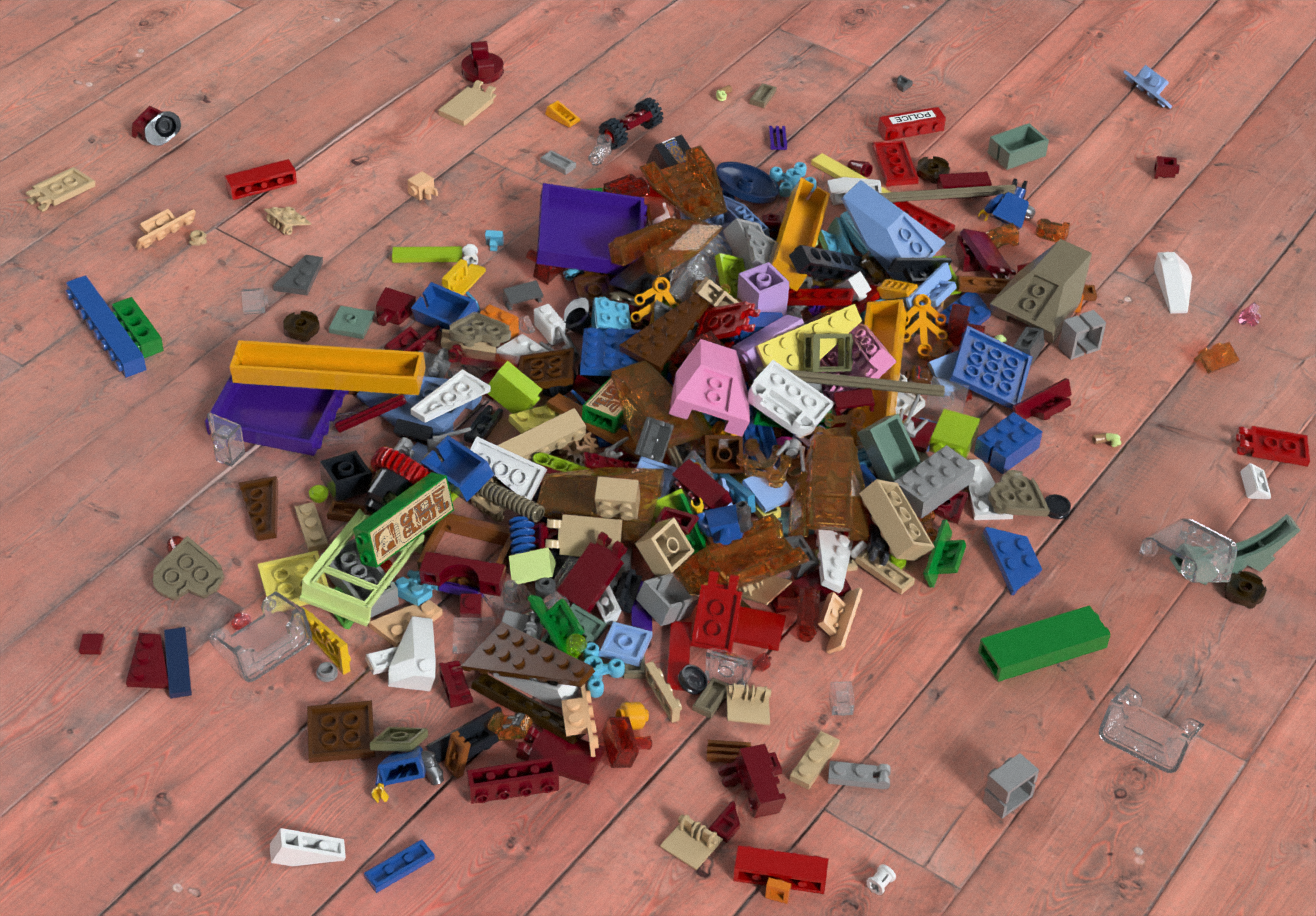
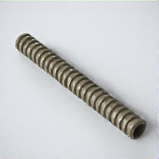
(510, 500)

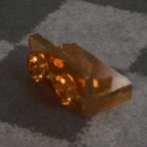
(1217, 357)

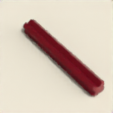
(370, 413)

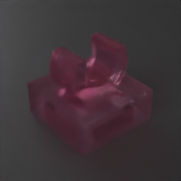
(1250, 315)

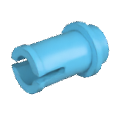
(571, 273)

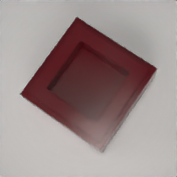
(91, 644)

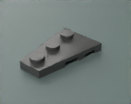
(300, 276)

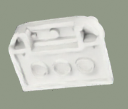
(788, 400)

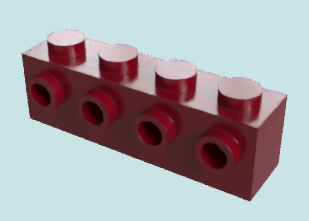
(513, 780)

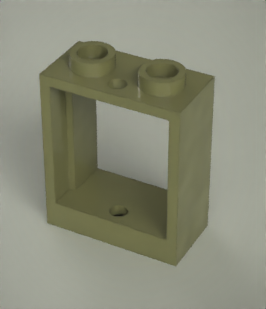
(811, 354)

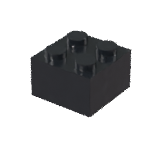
(345, 475)

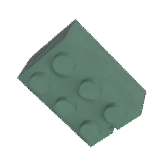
(1018, 146)
(889, 448)

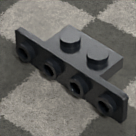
(917, 269)
(474, 732)

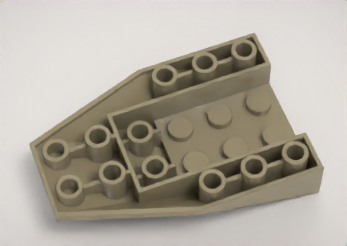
(1046, 289)

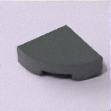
(904, 83)

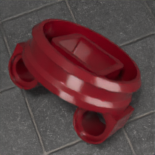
(488, 65)

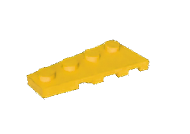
(329, 643)

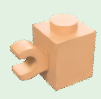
(421, 186)

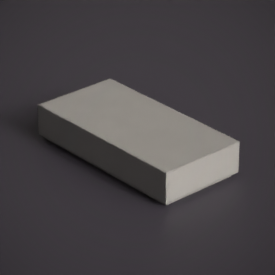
(558, 162)

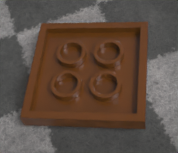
(549, 367)
(340, 731)

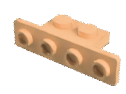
(161, 225)
(838, 617)
(577, 718)

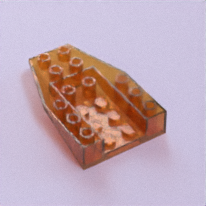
(575, 495)

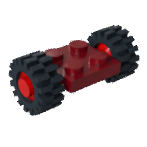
(646, 114)

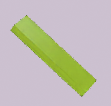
(426, 254)

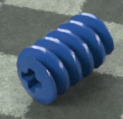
(521, 535)

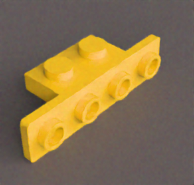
(461, 277)

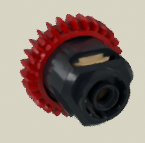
(393, 477)

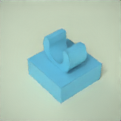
(494, 239)

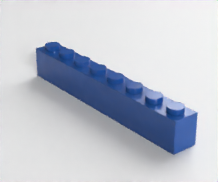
(105, 326)

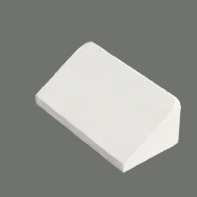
(1255, 482)
(608, 607)

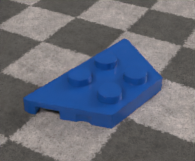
(978, 312)
(1014, 557)

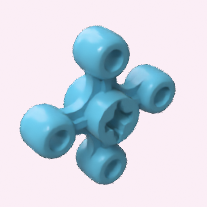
(790, 178)
(614, 668)

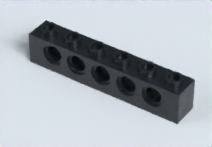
(826, 263)

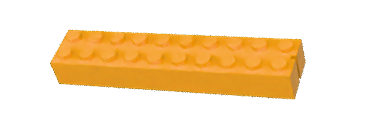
(799, 227)
(888, 324)
(328, 367)

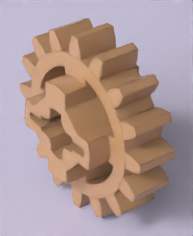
(575, 449)

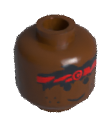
(918, 375)

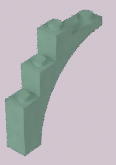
(1259, 549)

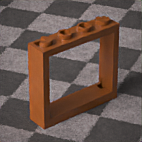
(473, 529)

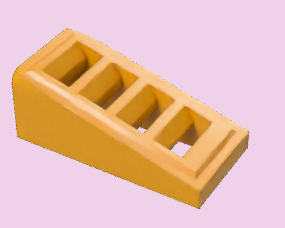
(558, 112)
(895, 289)

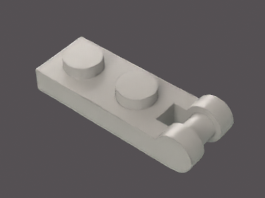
(859, 775)

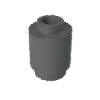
(544, 587)

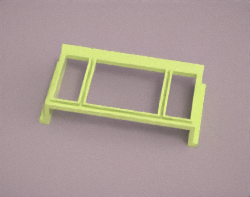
(341, 603)

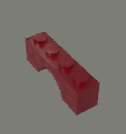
(439, 568)

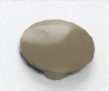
(619, 296)

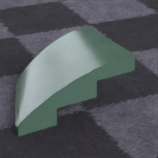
(592, 626)

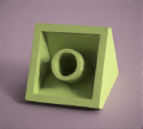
(532, 565)

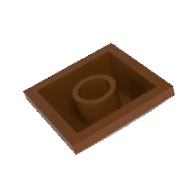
(722, 453)

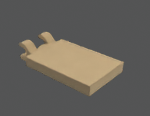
(468, 104)
(59, 188)
(578, 531)

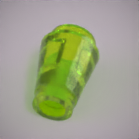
(575, 645)

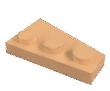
(394, 625)

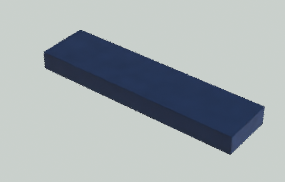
(177, 662)

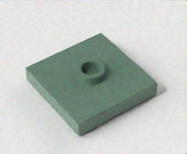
(351, 322)

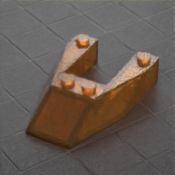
(663, 244)

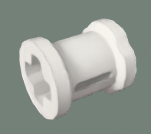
(470, 254)
(881, 879)

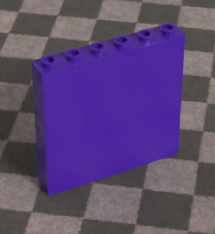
(581, 223)
(279, 415)

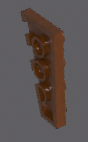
(262, 506)

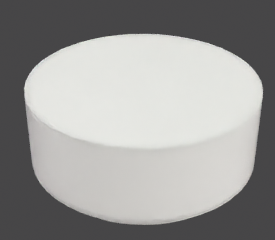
(859, 548)

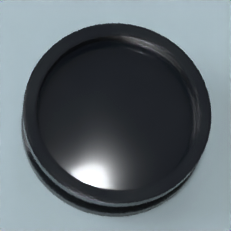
(1058, 506)
(692, 679)

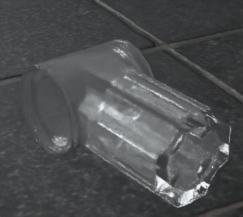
(601, 150)

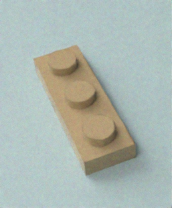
(311, 527)
(888, 574)
(663, 691)
(814, 760)

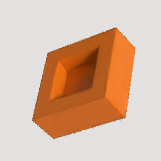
(778, 890)

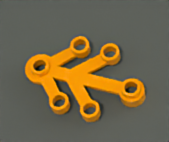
(660, 293)
(924, 323)

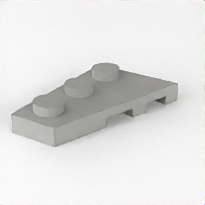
(760, 246)

